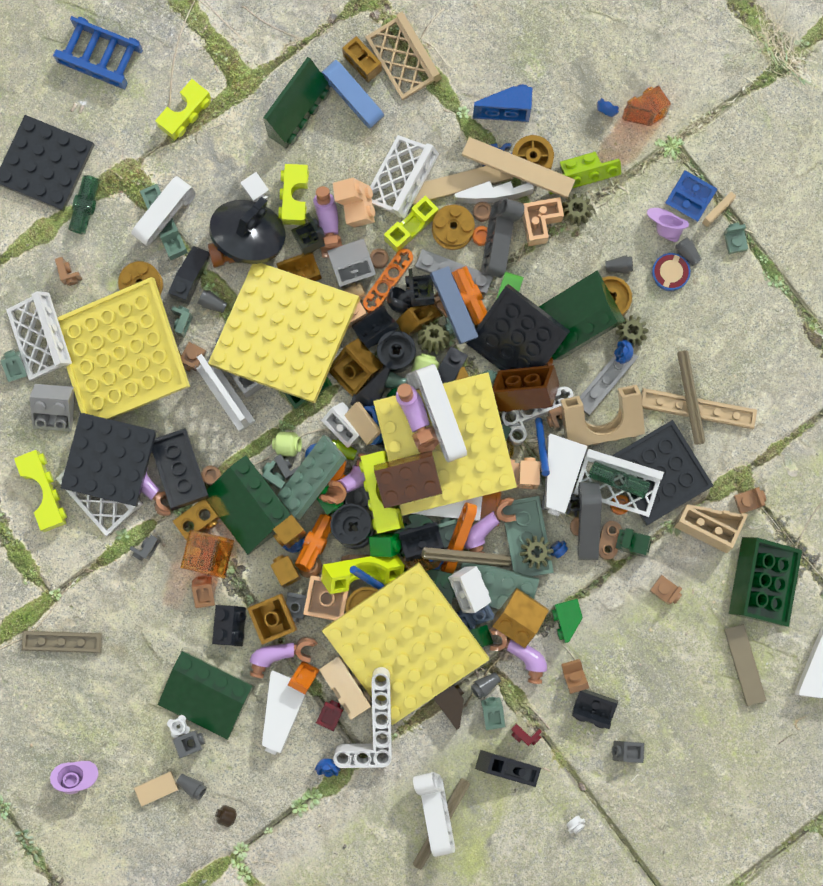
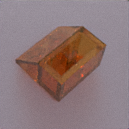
(647, 108)
(207, 554)

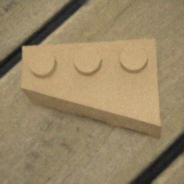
(711, 526)
(346, 687)

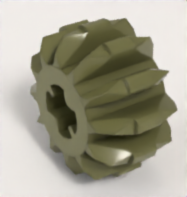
(576, 203)
(632, 325)
(433, 338)
(541, 557)

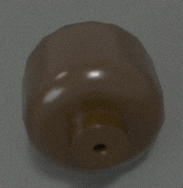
(226, 816)

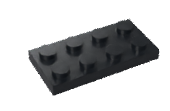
(179, 469)

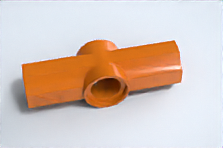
(470, 294)
(314, 543)

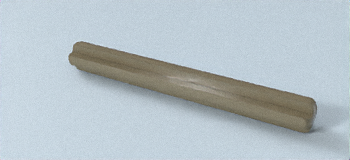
(691, 397)
(466, 557)
(452, 804)

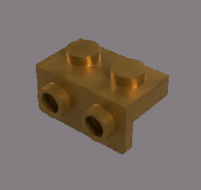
(302, 266)

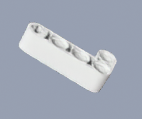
(162, 210)
(521, 418)
(436, 813)

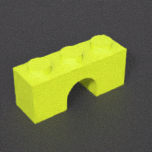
(175, 123)
(294, 178)
(402, 233)

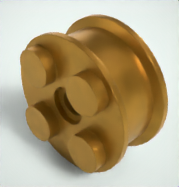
(535, 147)
(457, 217)
(137, 272)

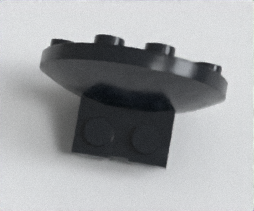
(247, 231)

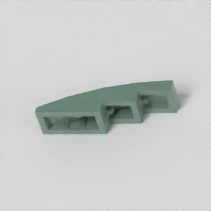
(169, 235)

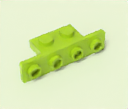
(589, 169)

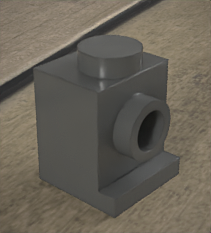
(293, 598)
(182, 746)

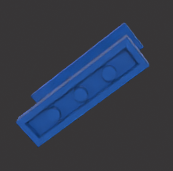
(97, 71)

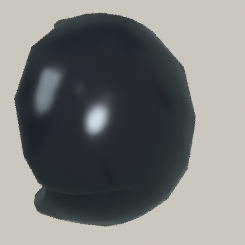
(398, 300)

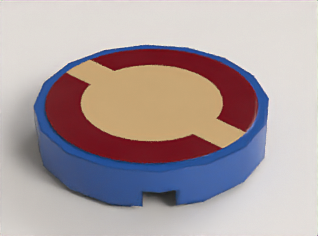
(671, 272)

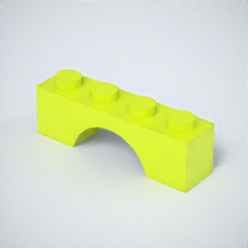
(49, 513)
(384, 519)
(338, 577)

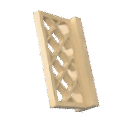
(419, 52)

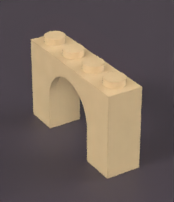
(626, 424)

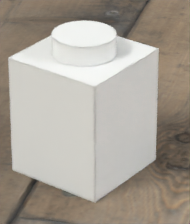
(255, 188)

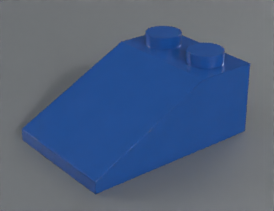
(506, 105)

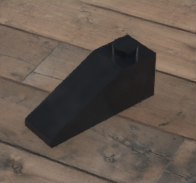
(189, 275)
(451, 365)
(374, 388)
(507, 768)

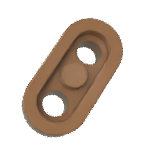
(609, 539)

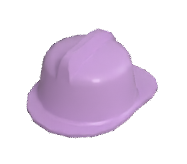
(667, 223)
(74, 776)

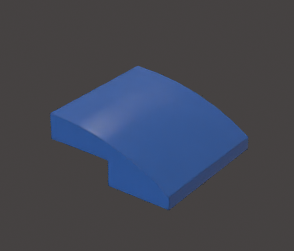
(691, 195)

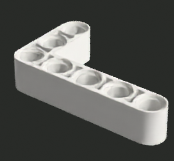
(439, 411)
(379, 726)

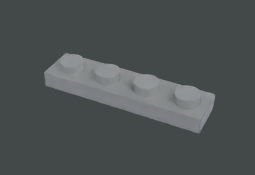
(431, 262)
(604, 383)

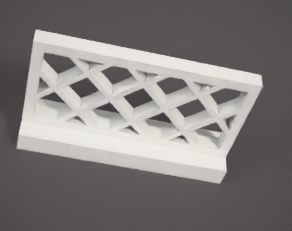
(416, 178)
(50, 330)
(225, 395)
(627, 467)
(99, 523)

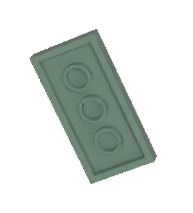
(311, 477)
(528, 524)
(503, 582)

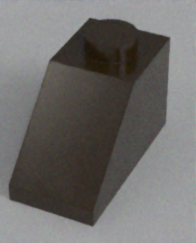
(451, 704)

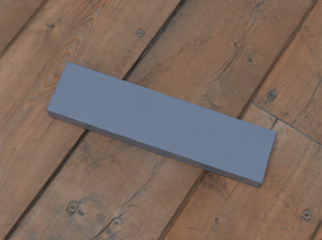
(454, 305)

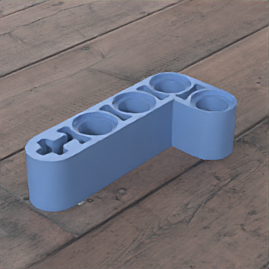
(352, 94)

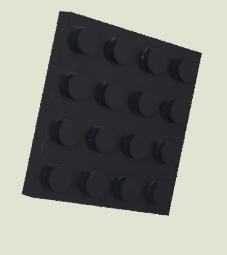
(44, 162)
(517, 333)
(669, 453)
(108, 459)

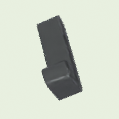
(499, 235)
(589, 520)

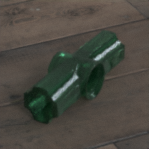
(84, 204)
(607, 474)

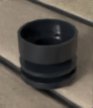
(344, 519)

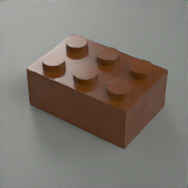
(525, 388)
(407, 479)

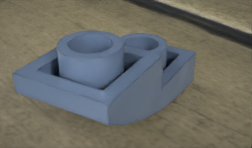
(472, 619)

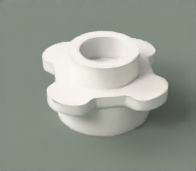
(175, 732)
(576, 825)

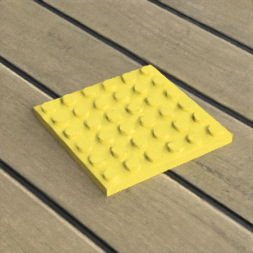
(284, 331)
(122, 352)
(487, 462)
(412, 635)

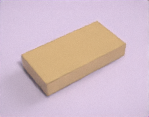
(719, 209)
(363, 423)
(156, 788)

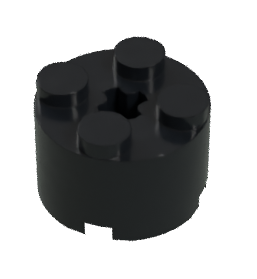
(396, 340)

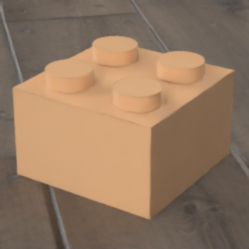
(322, 603)

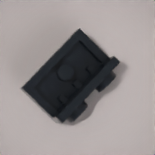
(309, 235)
(420, 289)
(374, 326)
(417, 538)
(229, 625)
(594, 708)

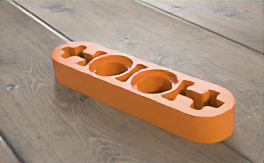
(386, 279)
(460, 534)

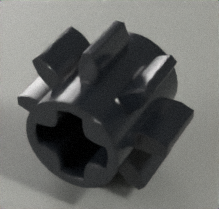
(574, 511)

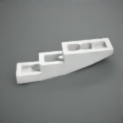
(489, 194)

